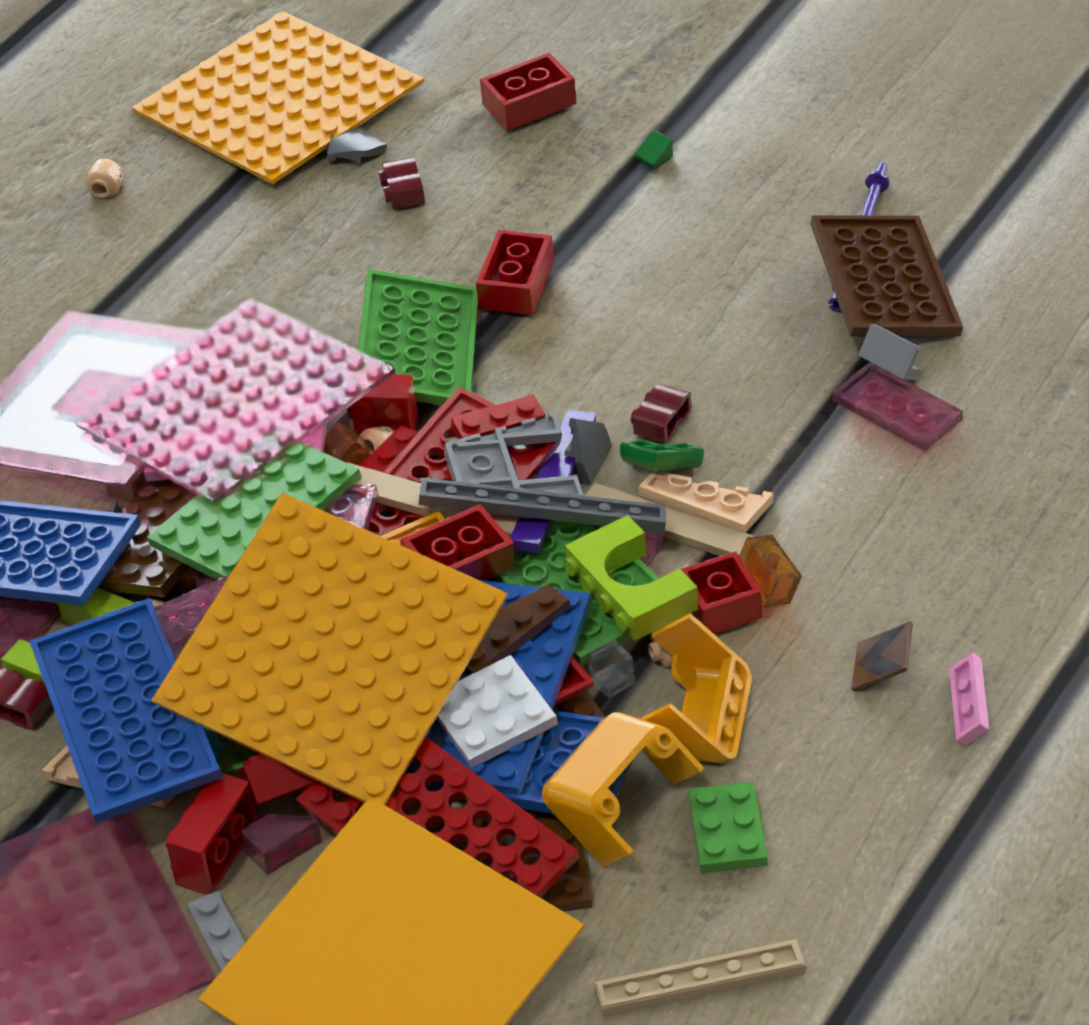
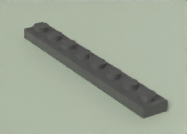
(540, 504)

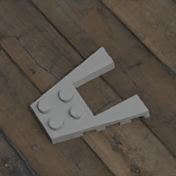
(488, 462)

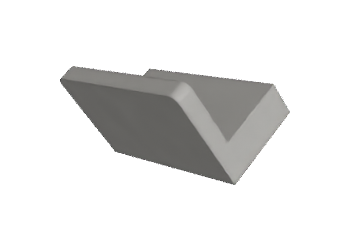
(890, 352)

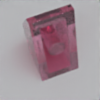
(279, 839)

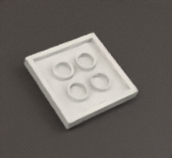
(494, 712)

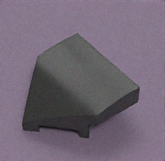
(355, 145)
(589, 447)

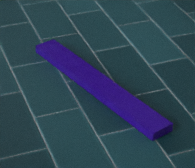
(531, 533)

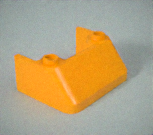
(715, 692)
(580, 786)

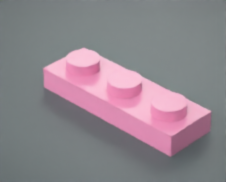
(969, 699)

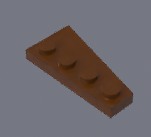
(517, 625)

